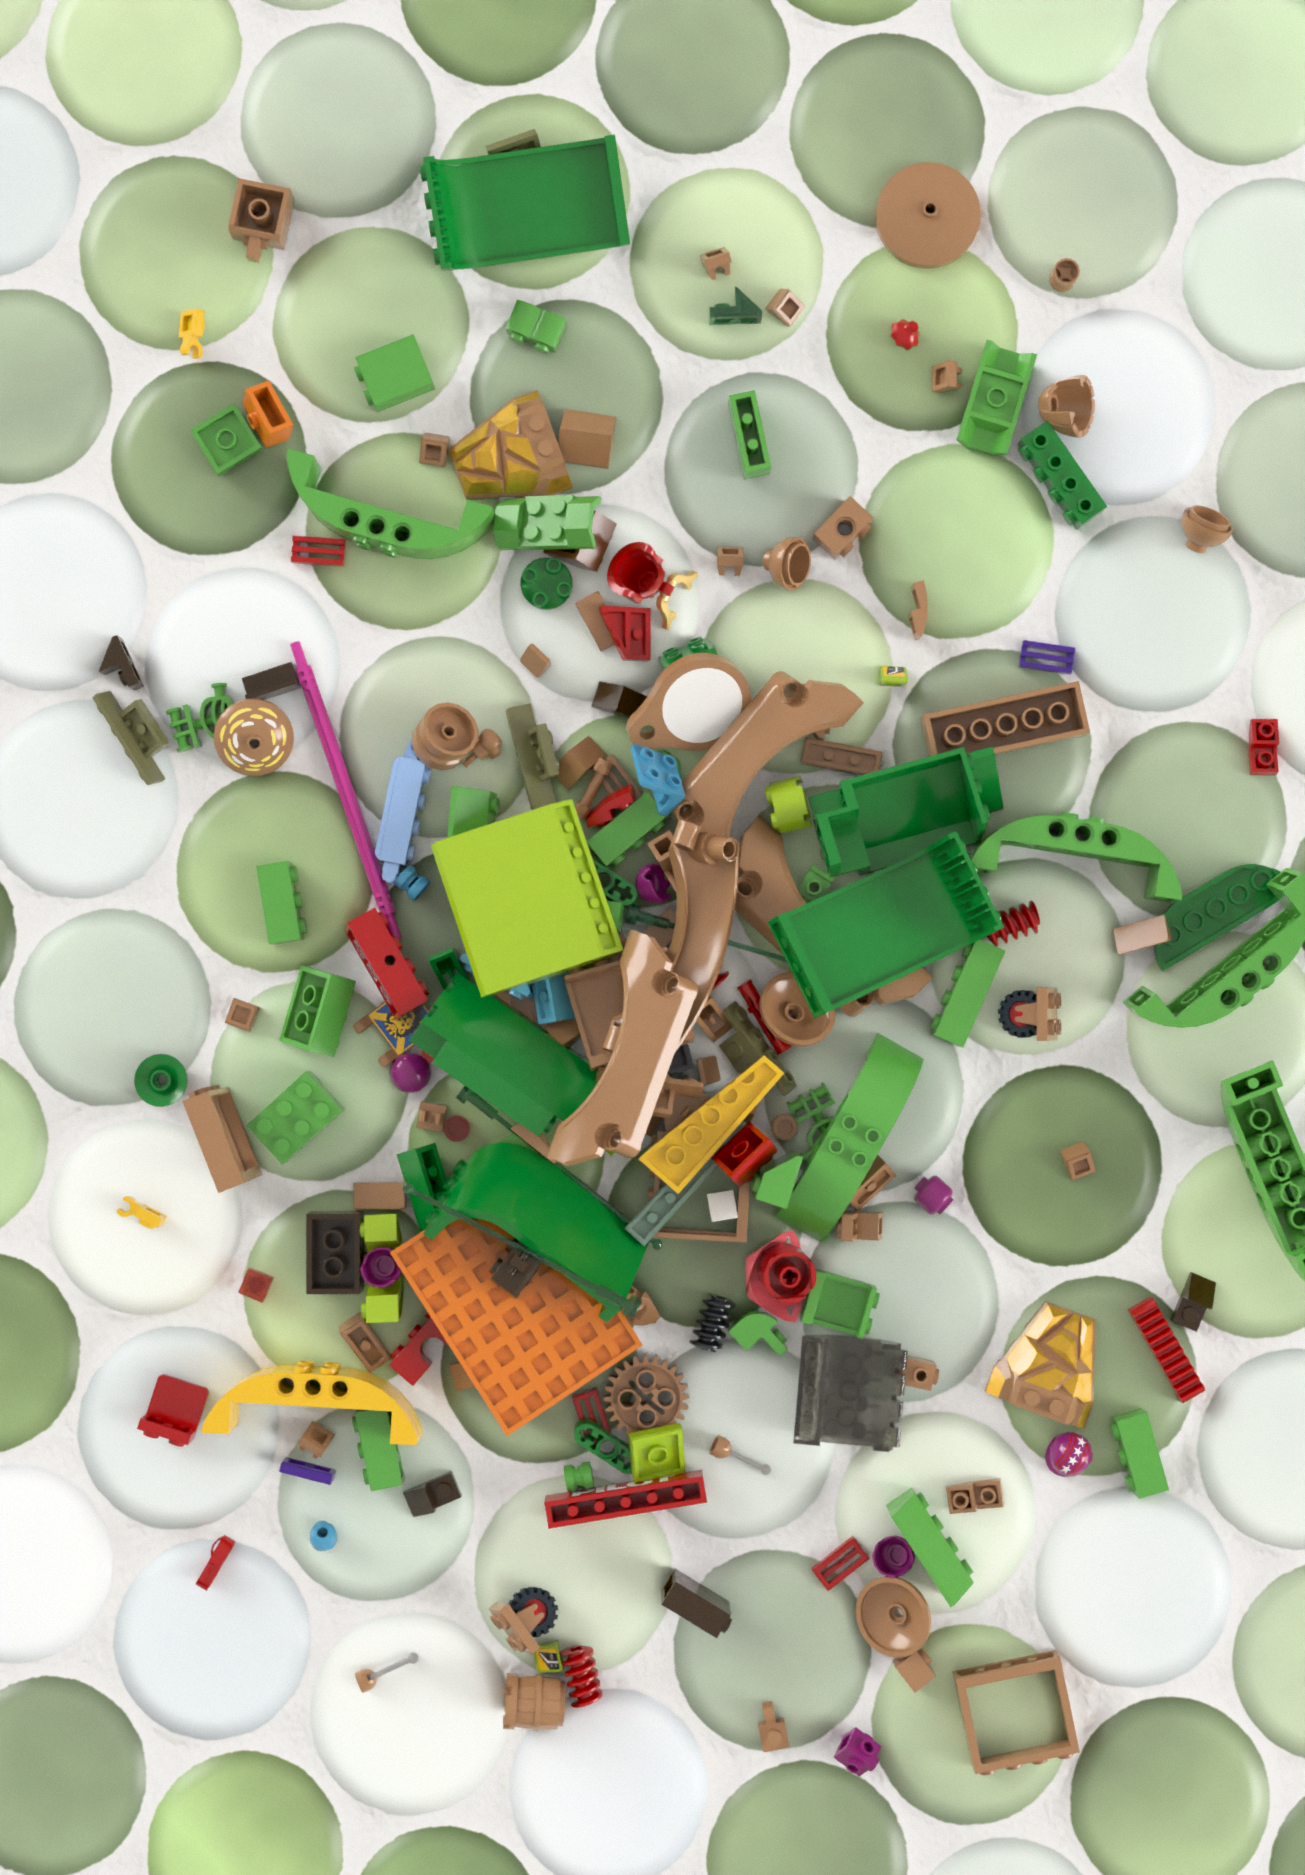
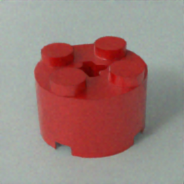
(798, 1281)

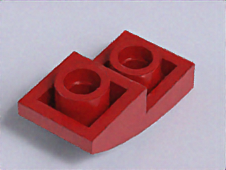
(1263, 746)
(605, 809)

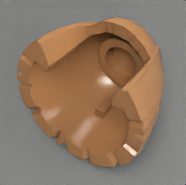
(1068, 405)

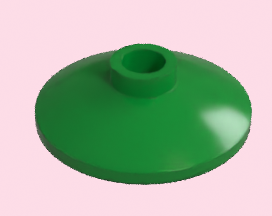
(147, 1080)

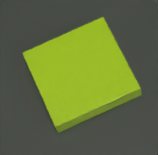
(656, 1452)

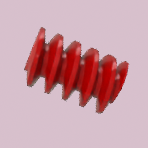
(1016, 921)
(583, 1675)

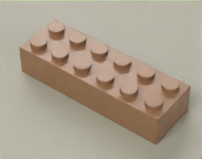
(1009, 722)

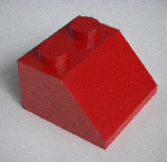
(745, 1154)

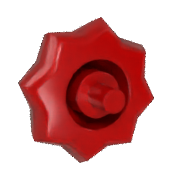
(905, 334)

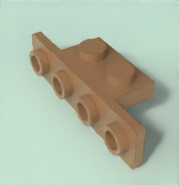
(671, 1087)

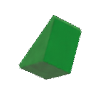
(446, 966)

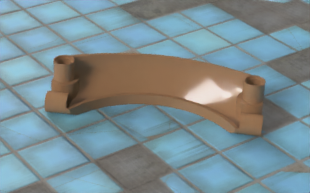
(706, 898)

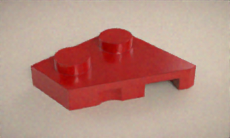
(629, 630)

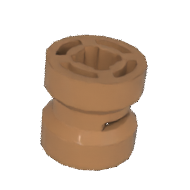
(1068, 270)

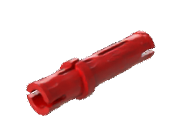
(752, 999)

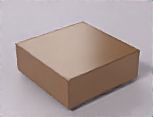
(242, 1014)

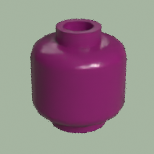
(933, 1195)

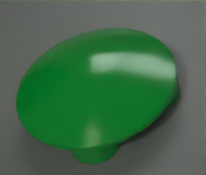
(546, 583)

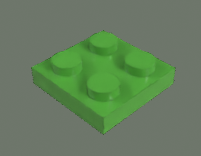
(226, 439)

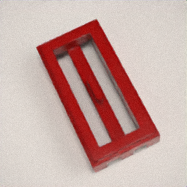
(321, 541)
(585, 1395)
(832, 1556)

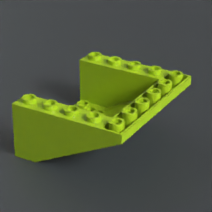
(527, 898)

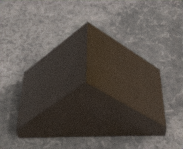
(617, 699)

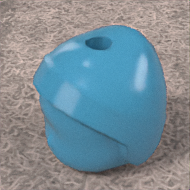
(323, 1536)

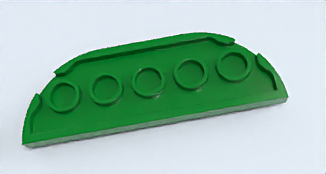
(1214, 910)

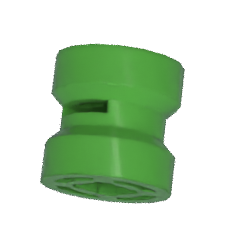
(581, 1476)

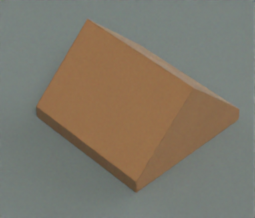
(586, 438)

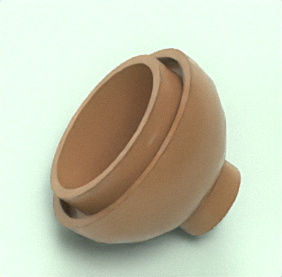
(1204, 528)
(788, 563)

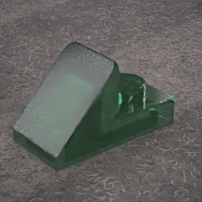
(742, 312)

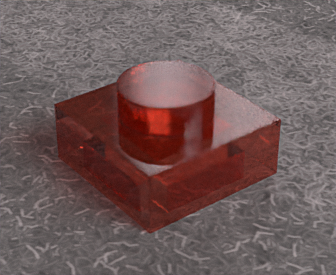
(256, 1284)

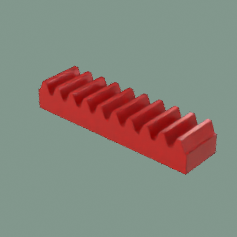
(1166, 1349)

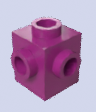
(858, 1752)

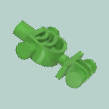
(204, 721)
(820, 1121)

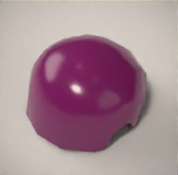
(652, 885)
(410, 1072)
(380, 1268)
(893, 1556)

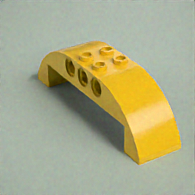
(364, 1392)

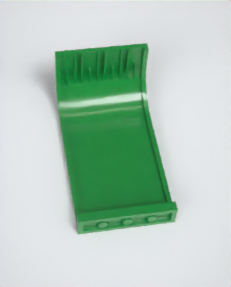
(526, 204)
(886, 925)
(545, 1214)

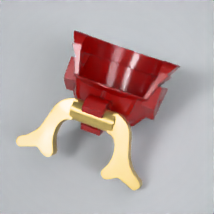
(639, 575)

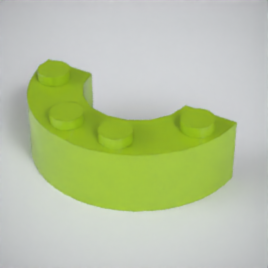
(382, 1303)

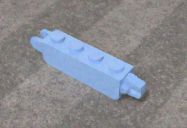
(401, 812)

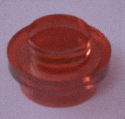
(456, 1128)

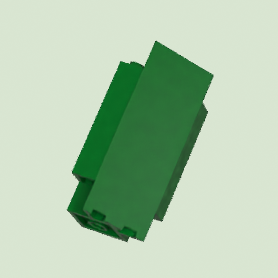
(905, 809)
(504, 1056)

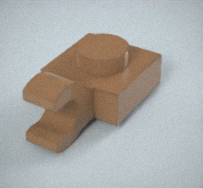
(773, 1730)

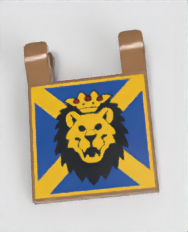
(394, 1032)

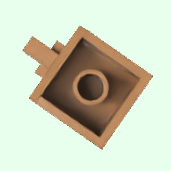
(260, 216)

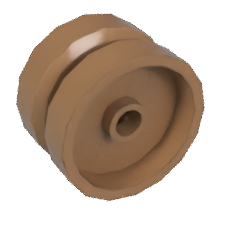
(445, 736)

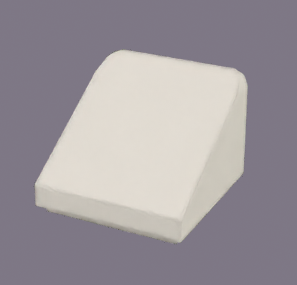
(722, 1205)

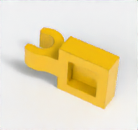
(191, 329)
(148, 1216)

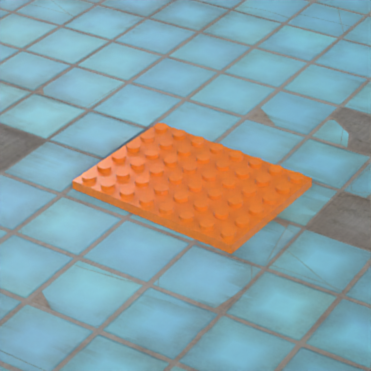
(514, 1350)

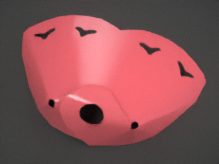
(756, 1291)

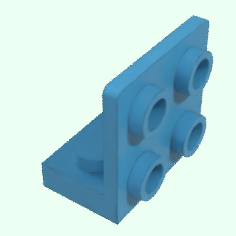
(660, 775)

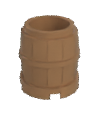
(533, 1702)

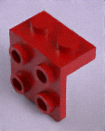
(174, 1410)

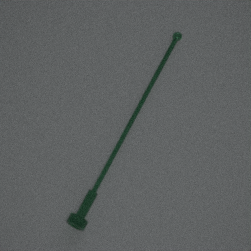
(634, 914)
(467, 1094)
(629, 1306)

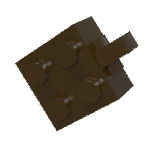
(514, 1271)

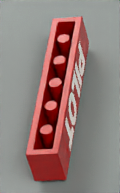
(625, 1499)

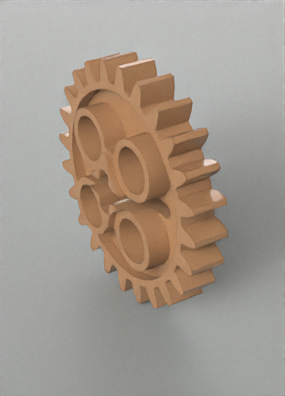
(664, 1380)

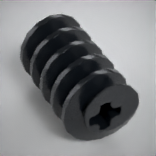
(713, 1322)

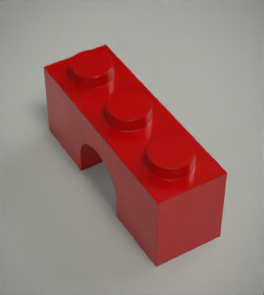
(410, 1360)

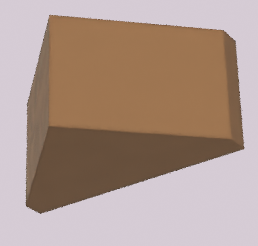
(579, 762)
(713, 1020)

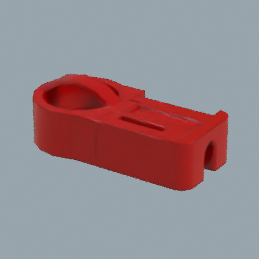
(215, 1562)

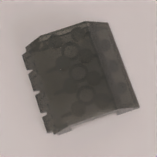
(850, 1391)

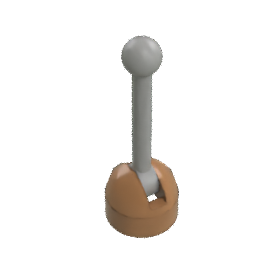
(722, 1448)
(367, 1678)

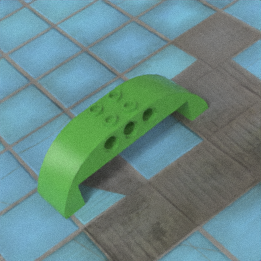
(425, 538)
(1122, 847)
(1241, 972)
(852, 1138)
(1269, 1154)

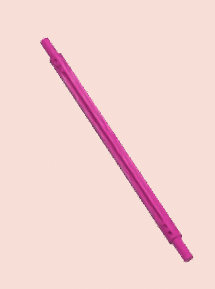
(345, 788)

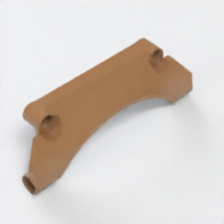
(759, 732)
(771, 891)
(649, 1033)

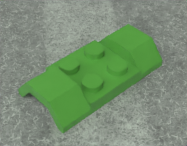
(995, 399)
(545, 522)

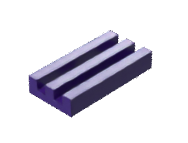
(1048, 647)
(307, 1470)

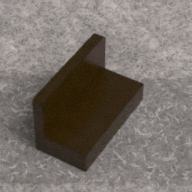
(271, 682)

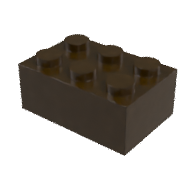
(334, 1252)

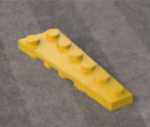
(694, 1140)

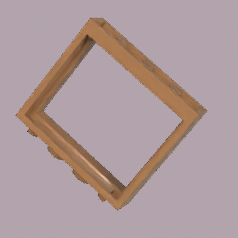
(221, 1137)
(739, 1235)
(1007, 1670)

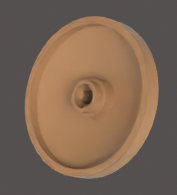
(923, 237)

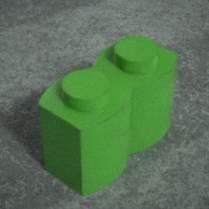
(535, 327)

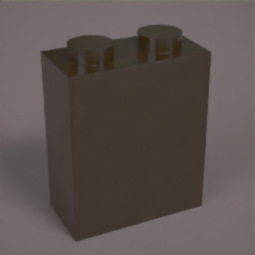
(696, 1603)

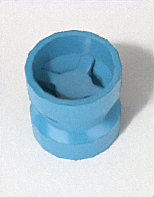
(406, 880)

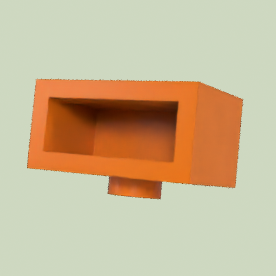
(267, 414)

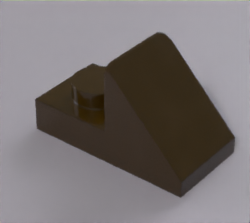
(118, 658)
(1193, 1301)
(432, 1494)

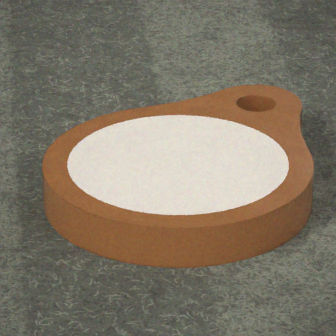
(691, 704)

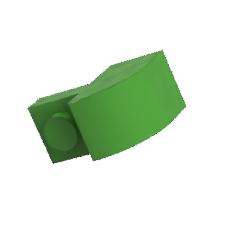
(753, 1326)

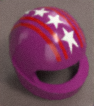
(1068, 1454)

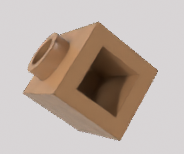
(920, 1373)
(915, 1669)

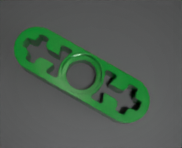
(605, 1435)

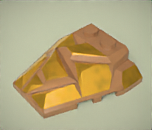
(511, 454)
(1050, 1366)

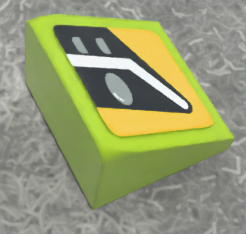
(893, 676)
(548, 1657)

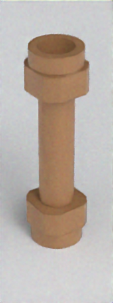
(602, 767)

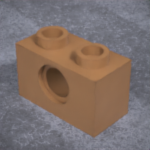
(850, 514)

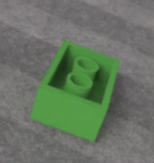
(295, 1117)

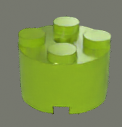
(789, 805)

